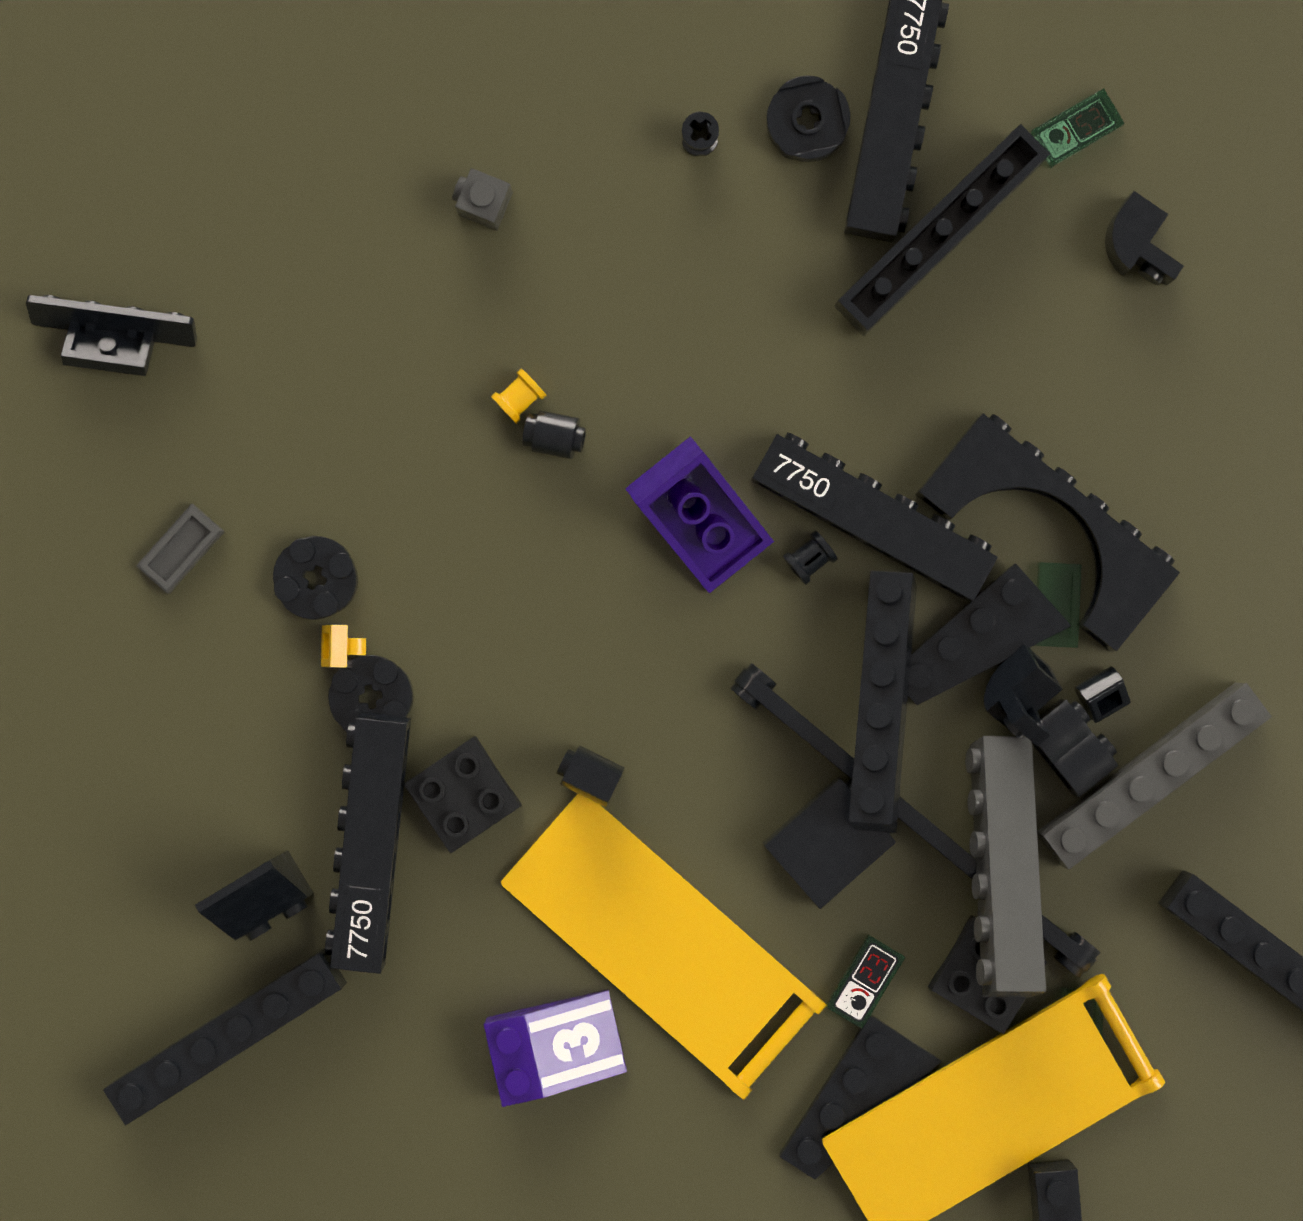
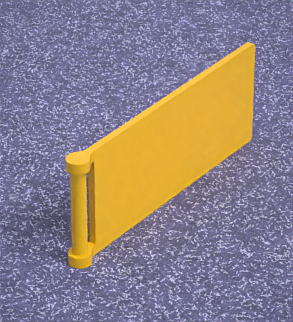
(659, 940)
(990, 1110)

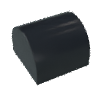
(1103, 694)

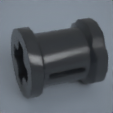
(698, 121)
(810, 557)

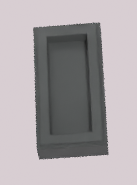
(180, 548)

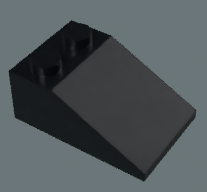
(258, 897)

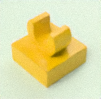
(337, 645)

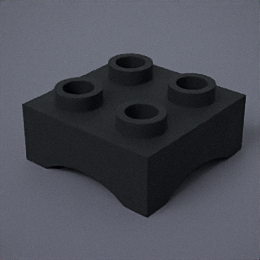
(462, 794)
(959, 985)

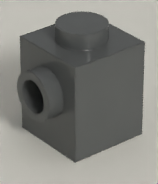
(482, 198)

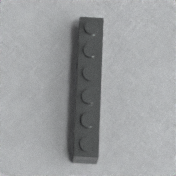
(1153, 774)
(1006, 867)

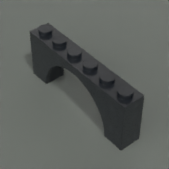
(1126, 570)

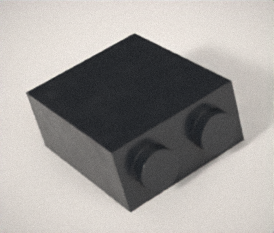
(822, 846)

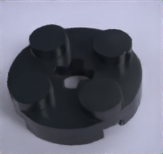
(787, 106)
(325, 599)
(382, 675)

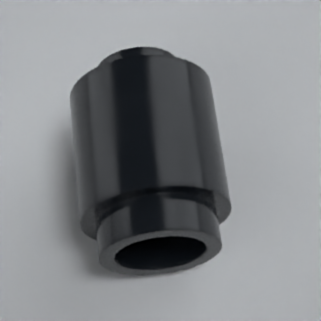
(554, 434)

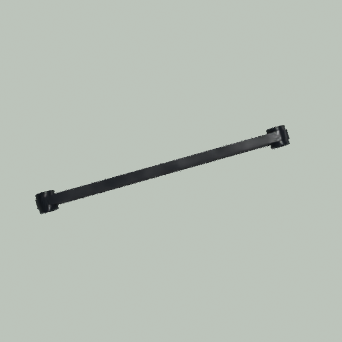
(756, 689)

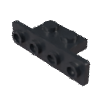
(110, 335)

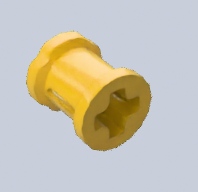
(518, 395)

